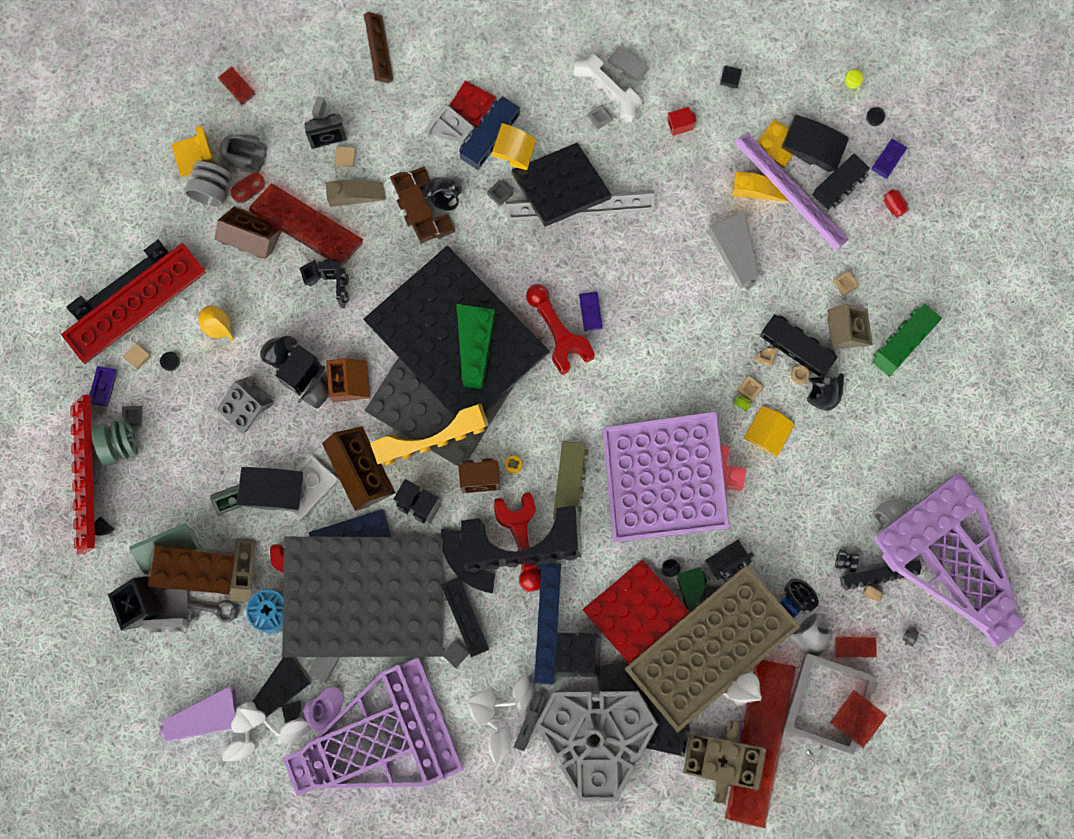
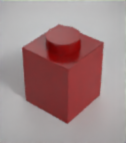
(681, 121)

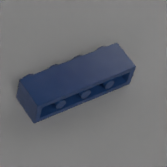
(484, 137)

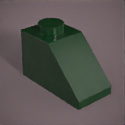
(692, 586)

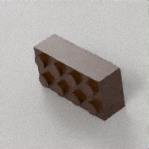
(190, 569)

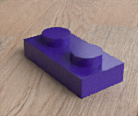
(889, 158)
(590, 311)
(103, 386)

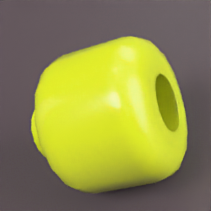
(854, 78)

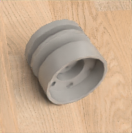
(208, 182)

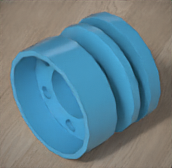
(258, 604)

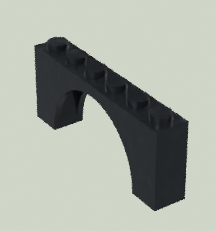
(560, 543)

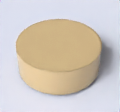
(800, 374)

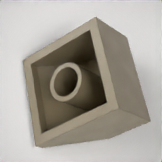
(849, 326)

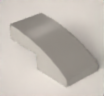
(628, 63)

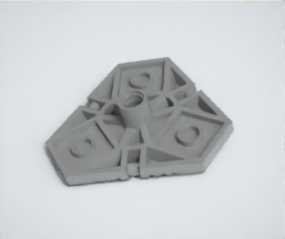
(620, 722)

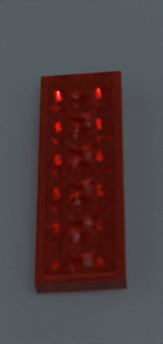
(305, 224)

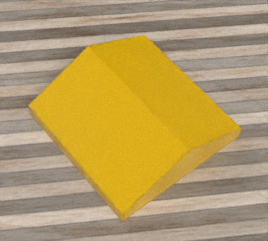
(769, 430)

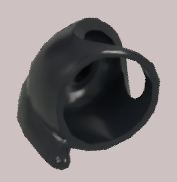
(442, 186)
(276, 350)
(830, 390)

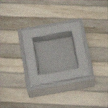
(319, 107)
(599, 117)

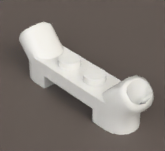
(627, 100)

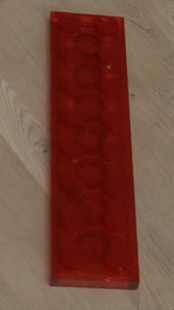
(763, 728)

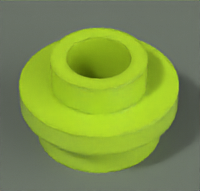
(742, 402)

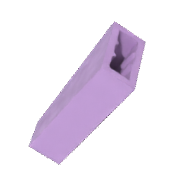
(202, 718)

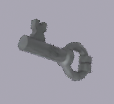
(216, 609)

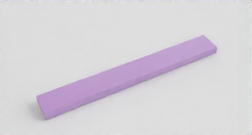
(791, 191)

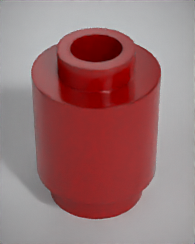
(895, 203)

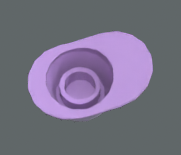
(323, 708)

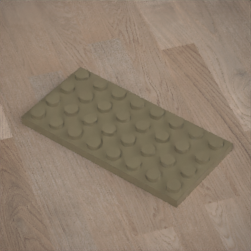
(712, 648)

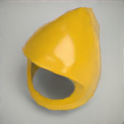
(215, 322)

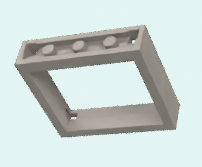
(798, 692)

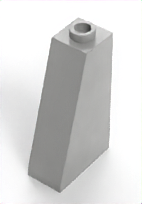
(735, 247)

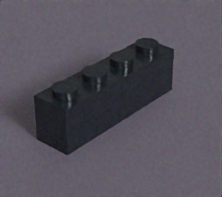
(798, 345)

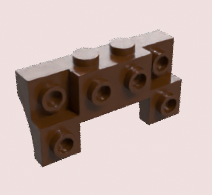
(418, 215)

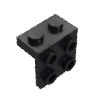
(334, 271)
(728, 560)

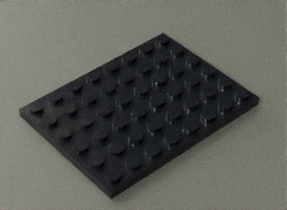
(423, 332)

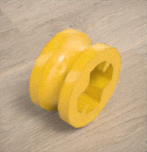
(516, 459)

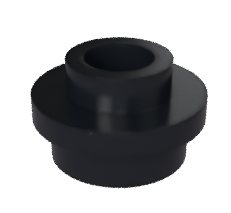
(670, 568)

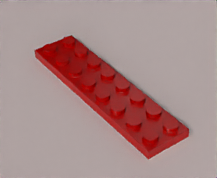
(133, 303)
(83, 470)

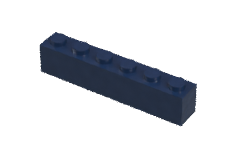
(547, 624)

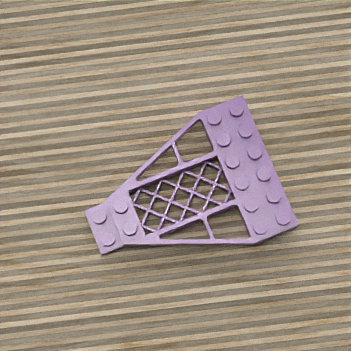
(926, 523)
(421, 724)

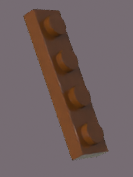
(378, 47)

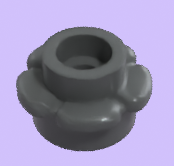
(910, 637)

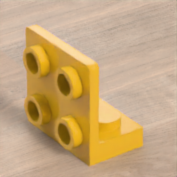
(192, 150)

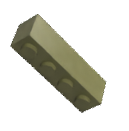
(570, 475)

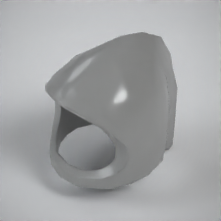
(891, 511)
(810, 637)

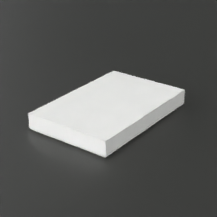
(316, 483)

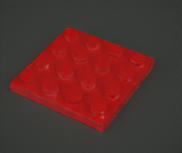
(636, 611)

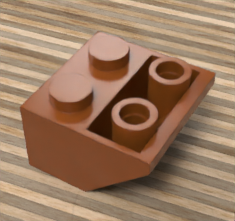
(347, 379)

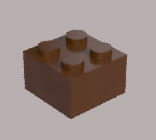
(479, 476)

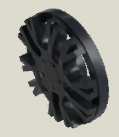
(801, 595)

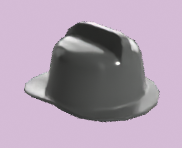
(317, 391)

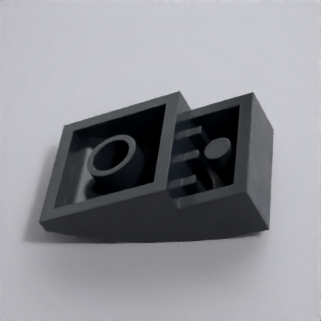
(815, 143)
(269, 488)

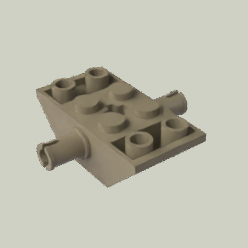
(709, 756)

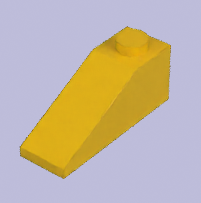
(756, 187)

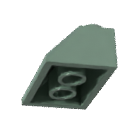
(178, 536)

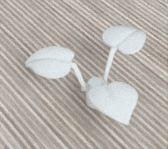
(744, 690)
(482, 711)
(248, 717)

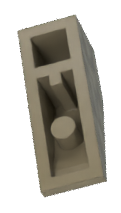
(353, 192)
(243, 570)

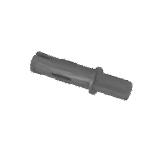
(530, 721)

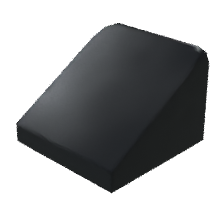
(310, 273)

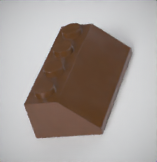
(357, 468)

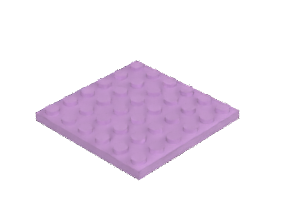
(666, 477)

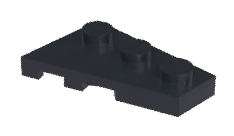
(281, 686)

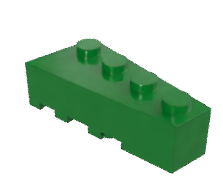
(475, 338)
(906, 340)

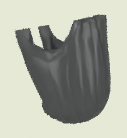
(243, 152)

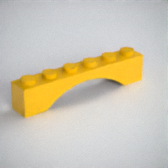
(466, 421)

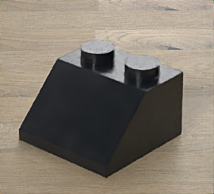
(325, 131)

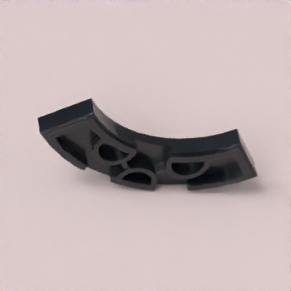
(452, 551)

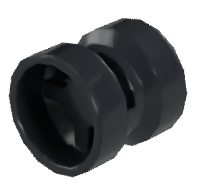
(847, 561)

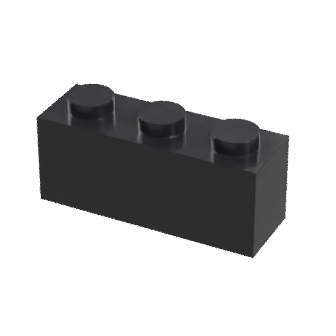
(841, 182)

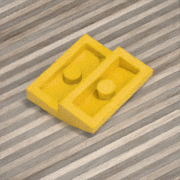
(514, 146)

